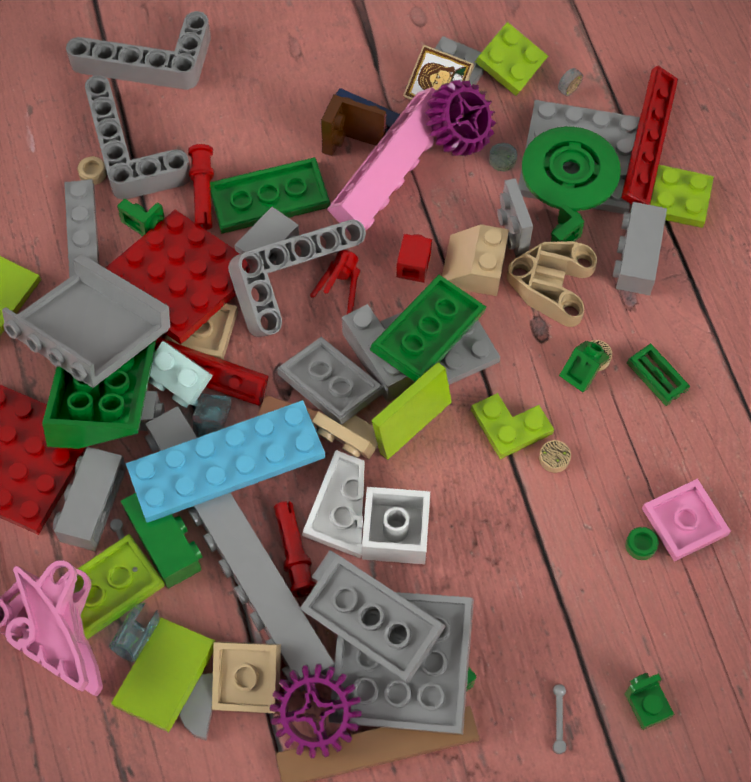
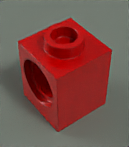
(414, 257)

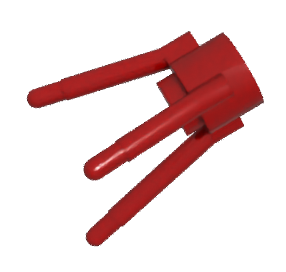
(341, 268)

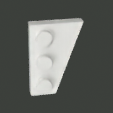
(337, 511)

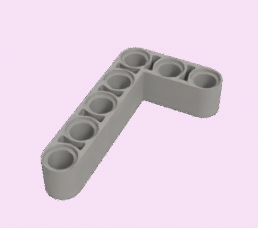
(144, 64)
(167, 168)
(285, 257)

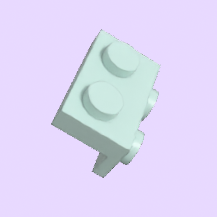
(178, 374)

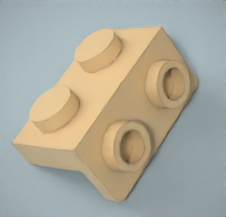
(355, 434)

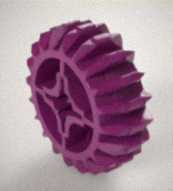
(447, 108)
(287, 717)

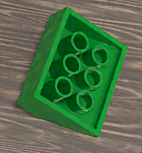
(89, 415)

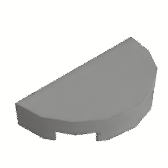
(198, 708)

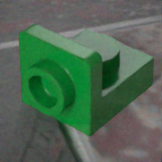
(137, 218)
(569, 226)
(584, 365)
(648, 700)

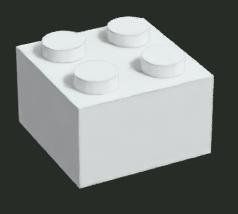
(395, 525)

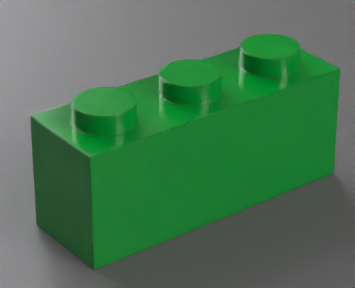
(165, 543)

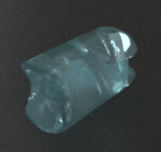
(132, 635)

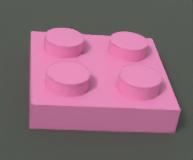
(686, 520)

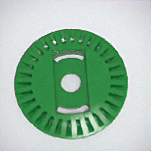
(580, 190)

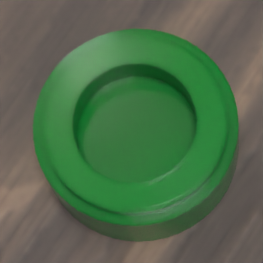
(642, 543)

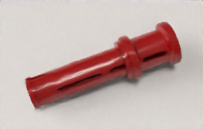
(201, 175)
(297, 562)

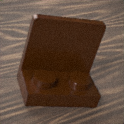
(352, 120)

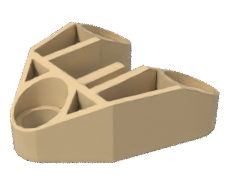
(546, 272)

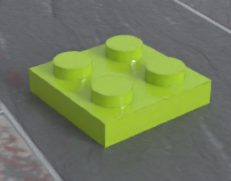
(511, 58)
(683, 194)

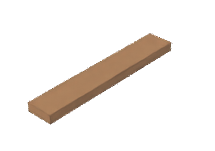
(370, 750)

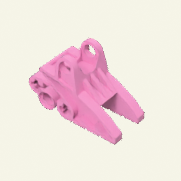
(52, 624)

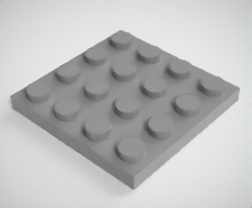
(615, 128)
(437, 690)

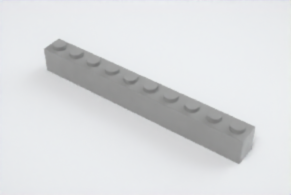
(248, 563)

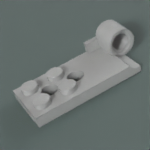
(345, 597)

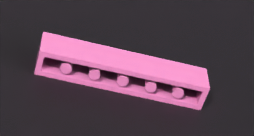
(386, 164)

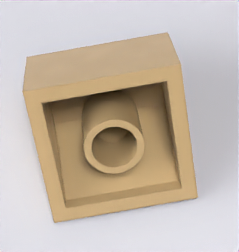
(476, 259)

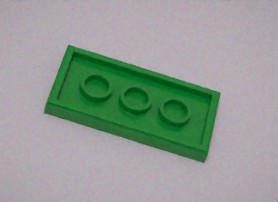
(288, 188)
(428, 328)

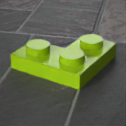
(510, 433)

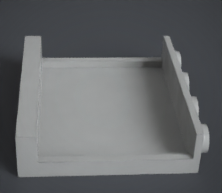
(90, 322)

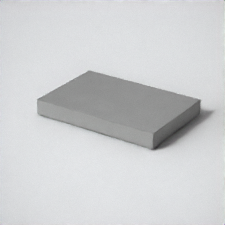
(330, 380)

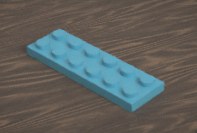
(225, 461)

